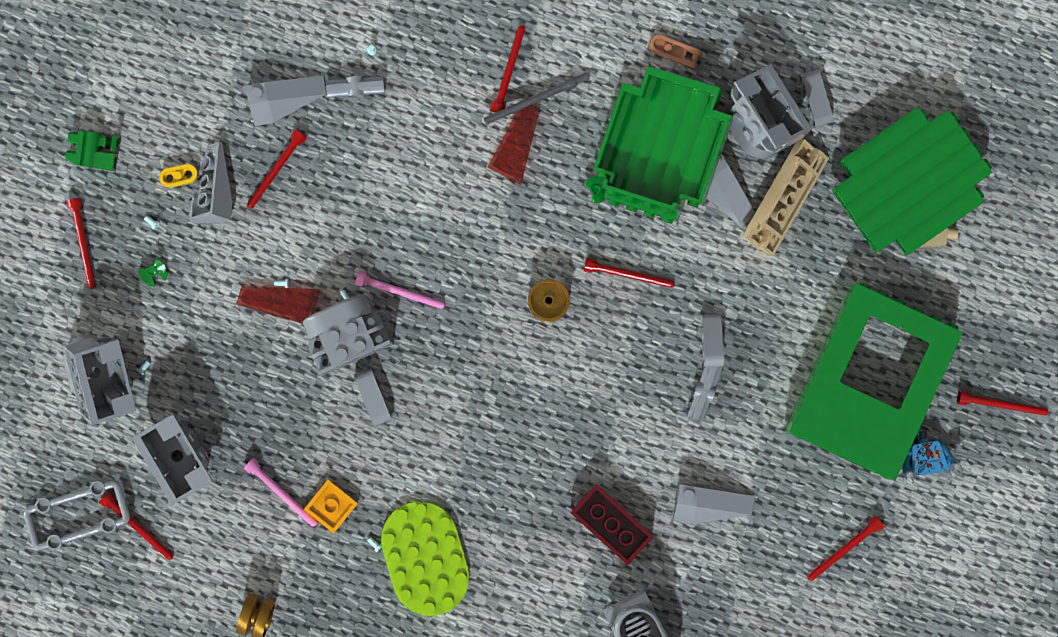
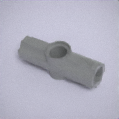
(355, 87)
(704, 393)

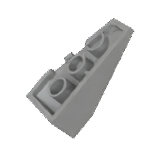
(280, 98)
(214, 195)
(728, 195)
(706, 505)

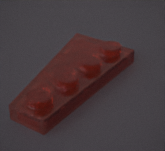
(515, 146)
(286, 303)

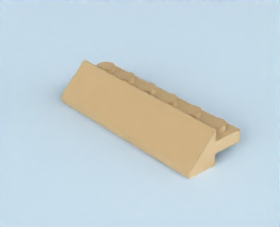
(785, 197)

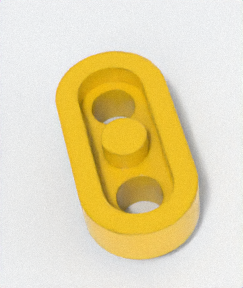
(179, 176)

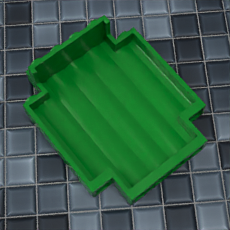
(662, 145)
(912, 181)

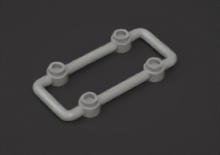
(45, 504)

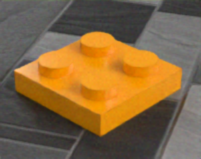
(331, 506)

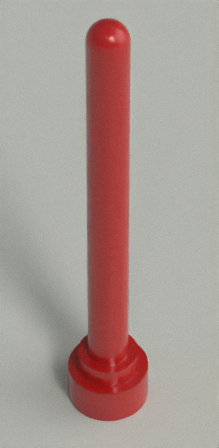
(499, 103)
(297, 139)
(75, 207)
(593, 266)
(965, 397)
(110, 502)
(873, 526)

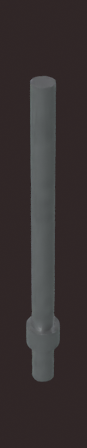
(569, 83)

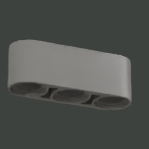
(816, 98)
(712, 340)
(372, 396)

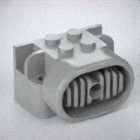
(765, 114)
(345, 334)
(104, 390)
(175, 476)
(634, 617)

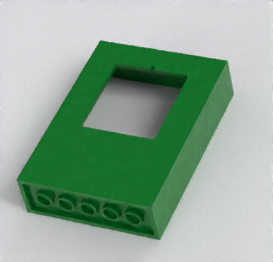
(853, 422)

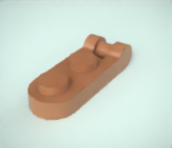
(675, 51)

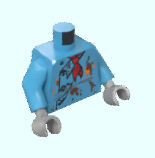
(928, 458)

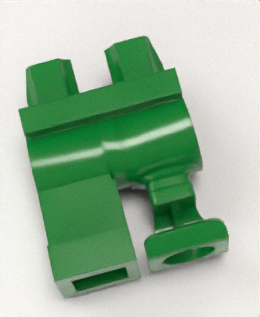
(87, 150)

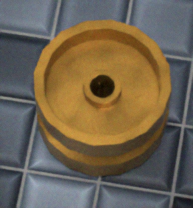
(556, 292)
(253, 616)

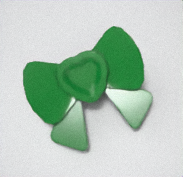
(596, 192)
(147, 274)

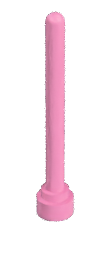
(364, 280)
(254, 468)

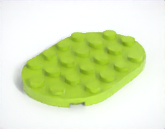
(425, 558)

